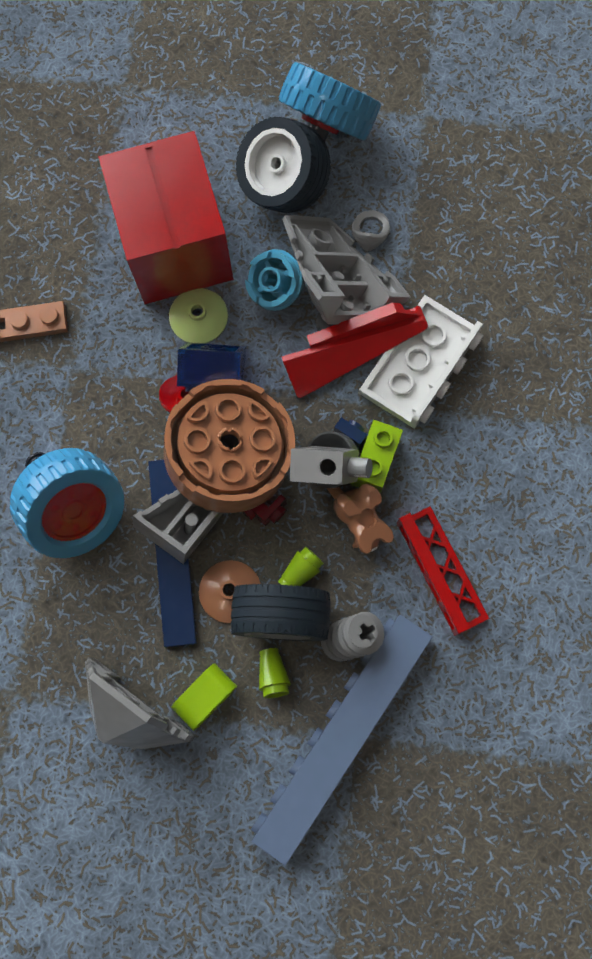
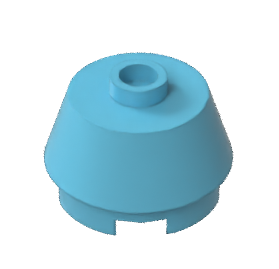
(274, 280)

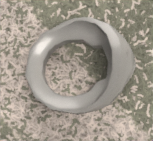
(370, 241)

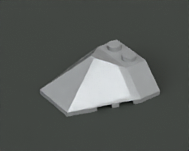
(336, 273)
(123, 717)

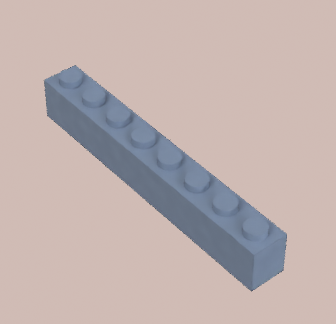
(340, 740)

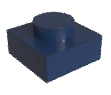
(352, 430)

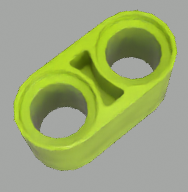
(203, 696)

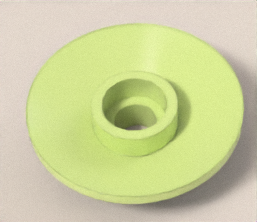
(202, 327)

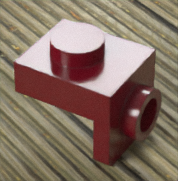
(265, 514)

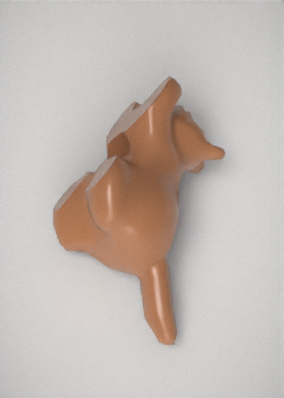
(358, 512)

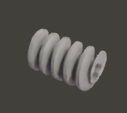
(354, 637)

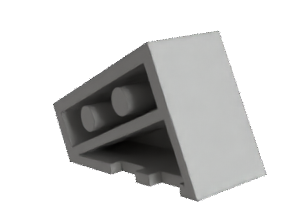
(176, 524)

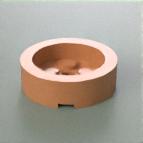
(211, 472)

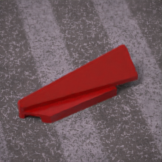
(350, 345)

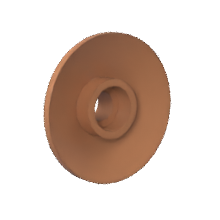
(216, 579)

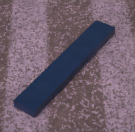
(173, 576)

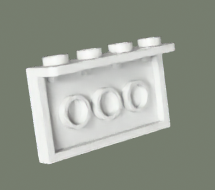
(418, 368)

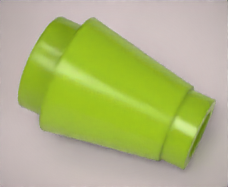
(301, 568)
(272, 674)

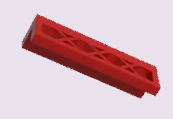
(433, 575)

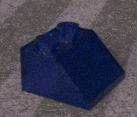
(209, 362)

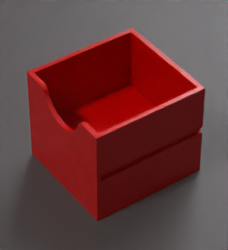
(167, 217)

